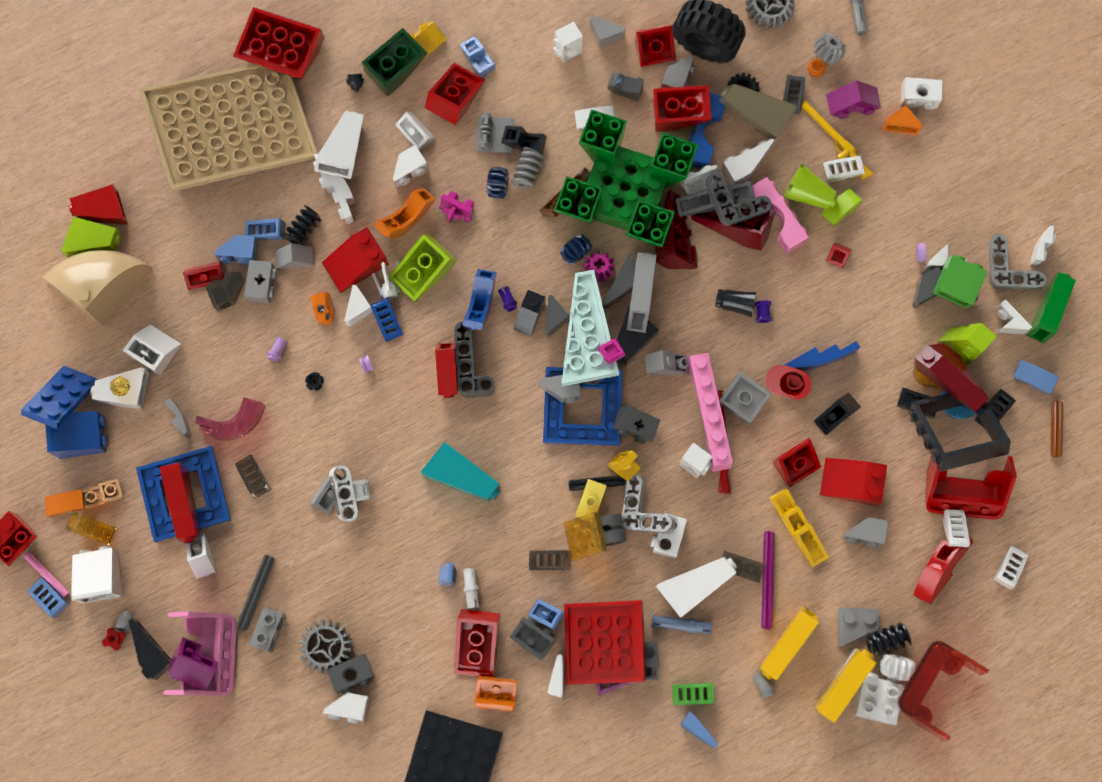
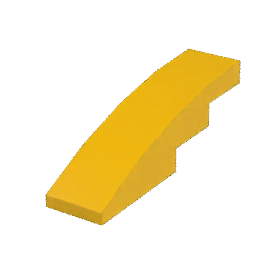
(799, 528)

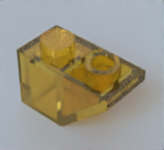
(90, 528)

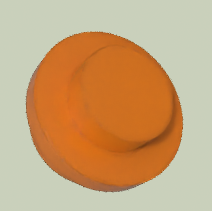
(816, 68)

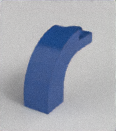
(480, 300)

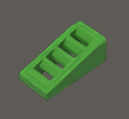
(710, 694)

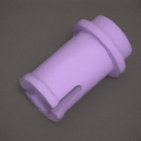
(277, 349)

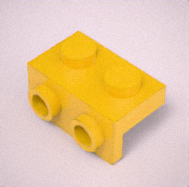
(429, 37)

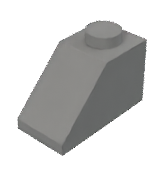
(568, 394)

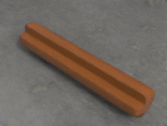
(1056, 429)

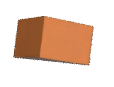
(902, 122)

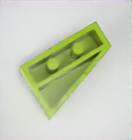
(968, 341)

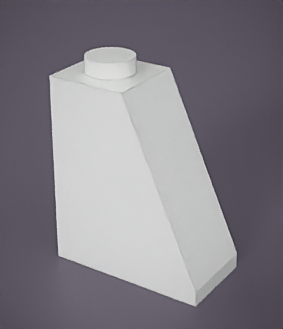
(134, 398)

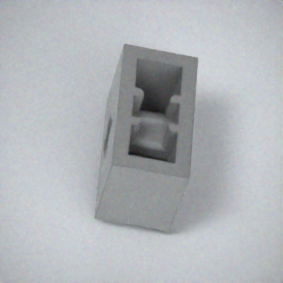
(256, 272)

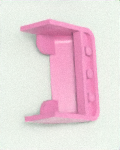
(217, 639)

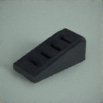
(1006, 398)

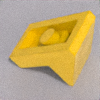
(624, 464)

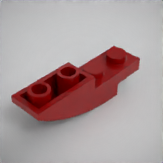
(939, 570)

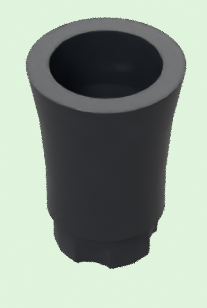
(736, 301)

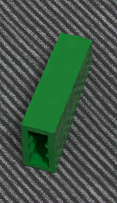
(1052, 308)

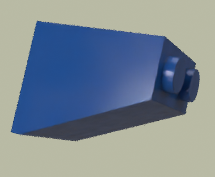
(78, 435)

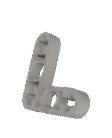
(1003, 271)
(637, 512)

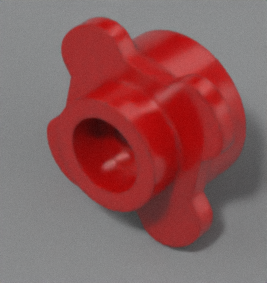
(119, 637)

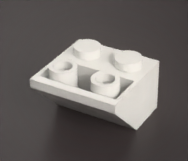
(152, 349)

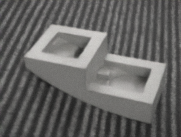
(180, 420)

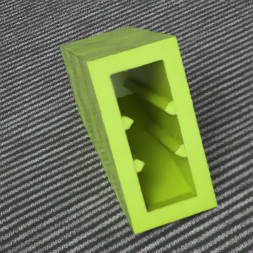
(89, 236)

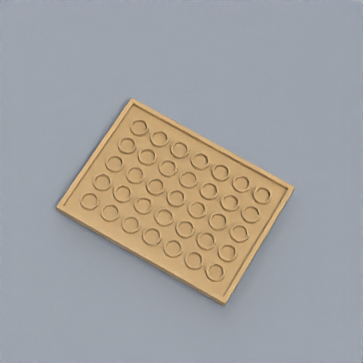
(227, 125)

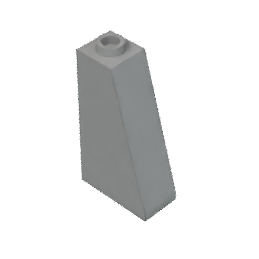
(641, 292)

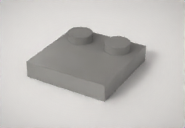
(744, 398)

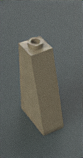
(759, 110)

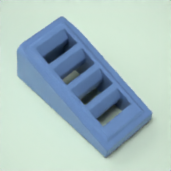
(277, 228)
(447, 575)
(58, 608)
(695, 727)

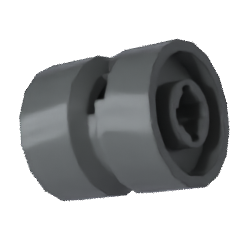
(615, 535)

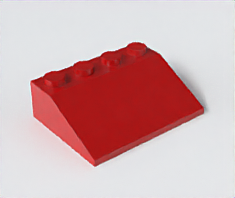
(279, 43)

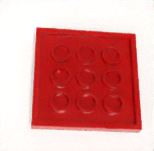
(604, 642)

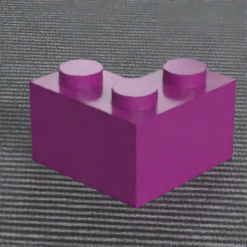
(853, 98)
(191, 666)

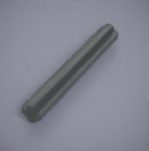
(255, 593)

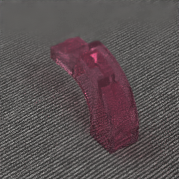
(238, 426)

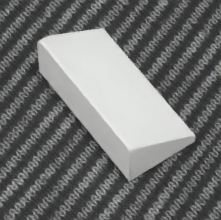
(414, 130)

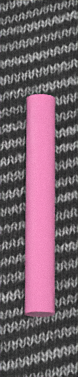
(47, 575)

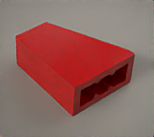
(99, 206)
(446, 369)

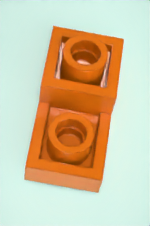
(64, 502)

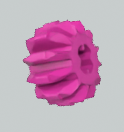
(606, 265)

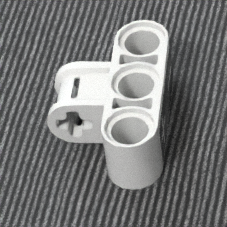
(356, 491)

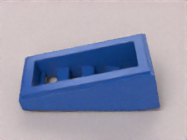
(380, 305)

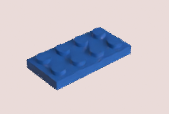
(59, 397)

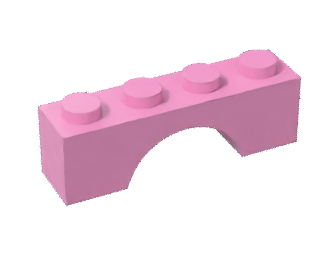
(792, 233)

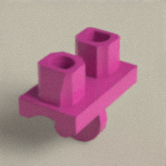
(456, 209)

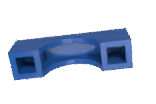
(704, 150)

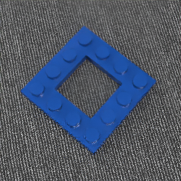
(579, 434)
(150, 481)

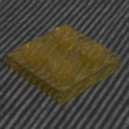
(584, 536)

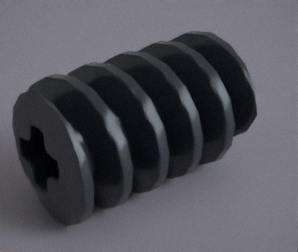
(302, 226)
(888, 638)

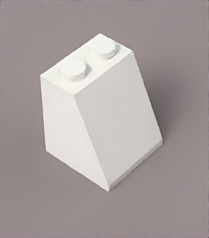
(96, 575)

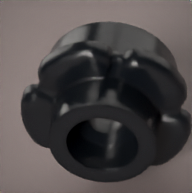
(319, 381)

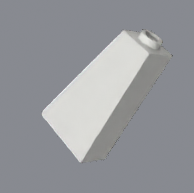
(340, 149)
(694, 586)

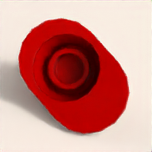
(788, 382)

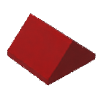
(655, 45)
(797, 463)

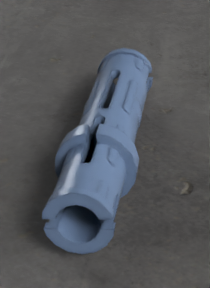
(689, 625)

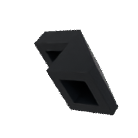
(518, 139)

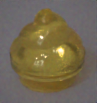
(120, 386)

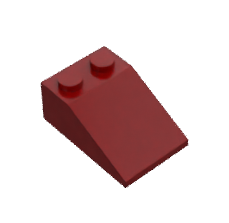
(453, 93)
(680, 107)
(355, 260)
(853, 481)
(476, 643)

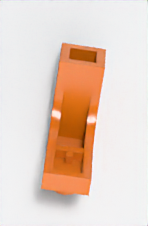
(407, 215)

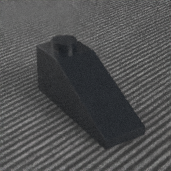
(149, 652)

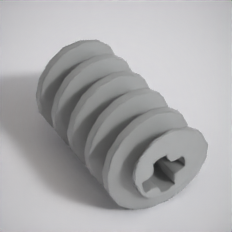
(526, 168)

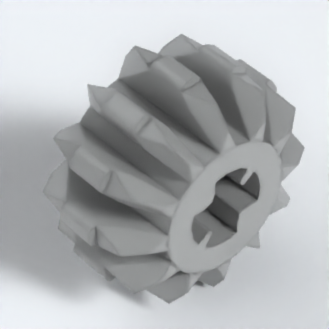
(829, 48)

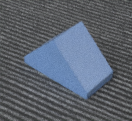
(546, 614)

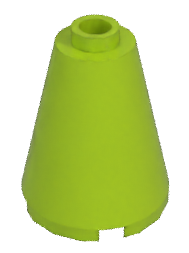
(810, 189)

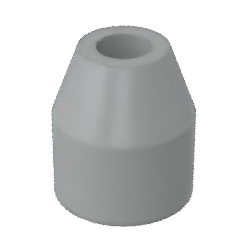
(123, 621)

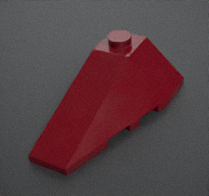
(748, 233)
(677, 247)
(951, 374)

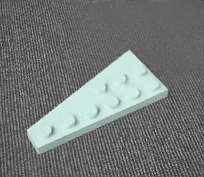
(586, 333)

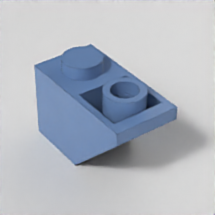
(238, 249)

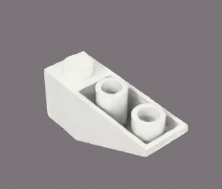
(742, 167)

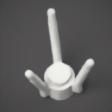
(388, 290)

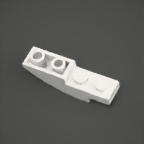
(340, 192)

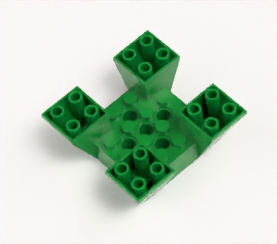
(597, 201)

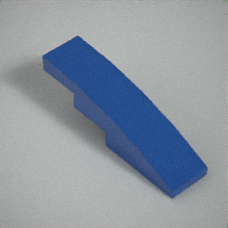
(813, 359)

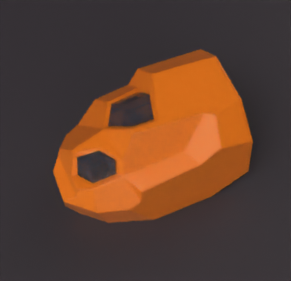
(323, 307)

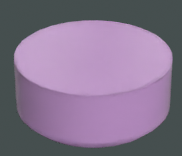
(920, 252)

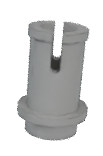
(764, 685)

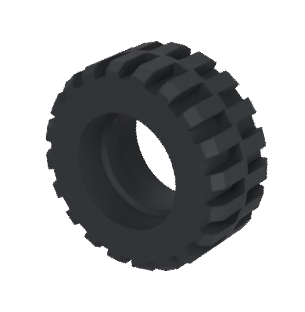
(709, 30)

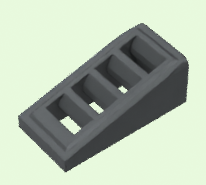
(796, 80)

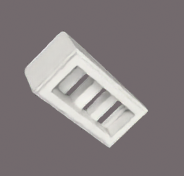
(842, 162)
(956, 526)
(1010, 583)
(556, 683)

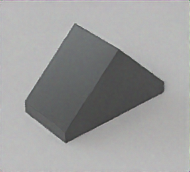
(555, 317)

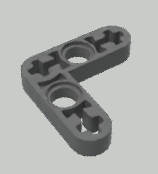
(734, 210)

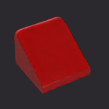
(838, 255)

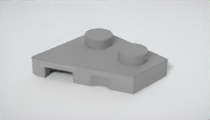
(856, 623)

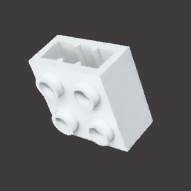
(878, 699)

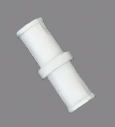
(471, 589)

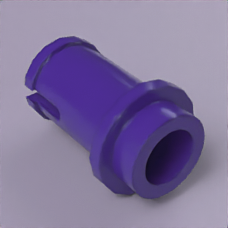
(508, 300)

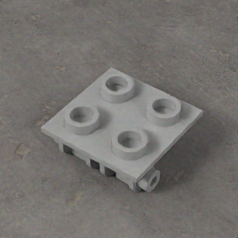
(490, 134)

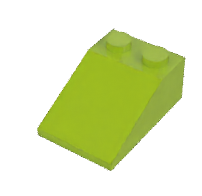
(422, 267)

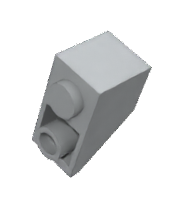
(677, 74)
(666, 363)
(870, 531)

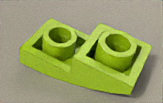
(846, 203)

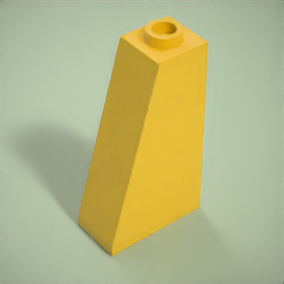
(789, 643)
(845, 685)

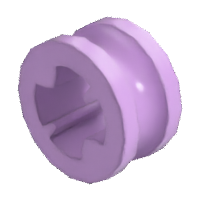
(366, 364)

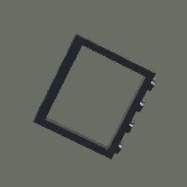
(997, 447)

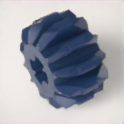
(497, 182)
(576, 249)

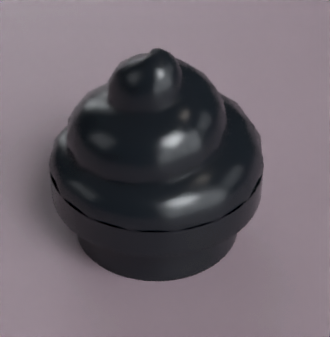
(355, 81)

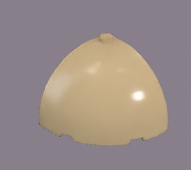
(98, 280)

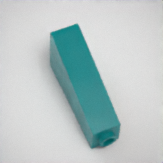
(459, 473)

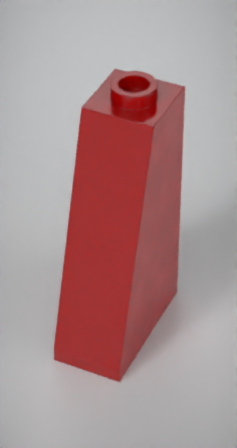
(180, 502)

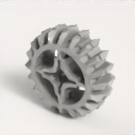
(781, 12)
(316, 650)

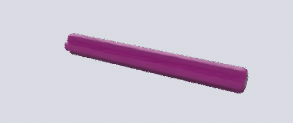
(768, 580)

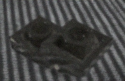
(746, 567)

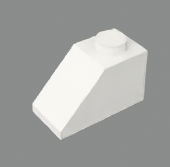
(200, 557)

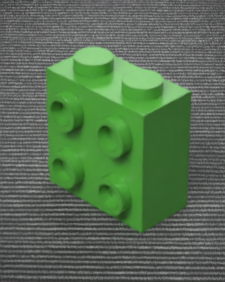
(960, 281)

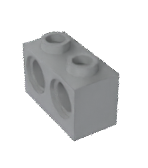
(267, 629)

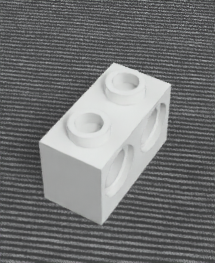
(567, 42)
(673, 538)

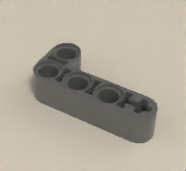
(468, 359)

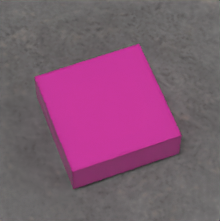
(611, 351)

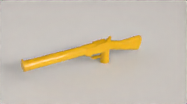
(848, 149)

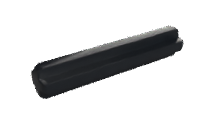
(609, 481)

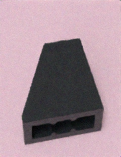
(634, 342)

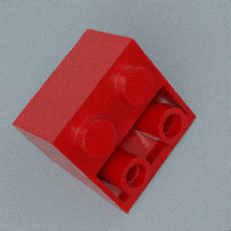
(14, 537)

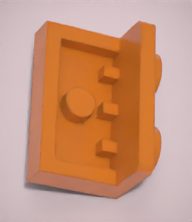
(495, 693)

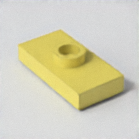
(590, 498)

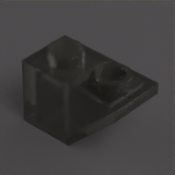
(226, 291)

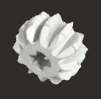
(897, 667)

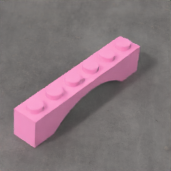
(711, 413)

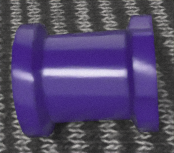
(763, 311)

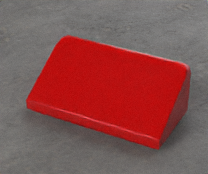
(203, 275)

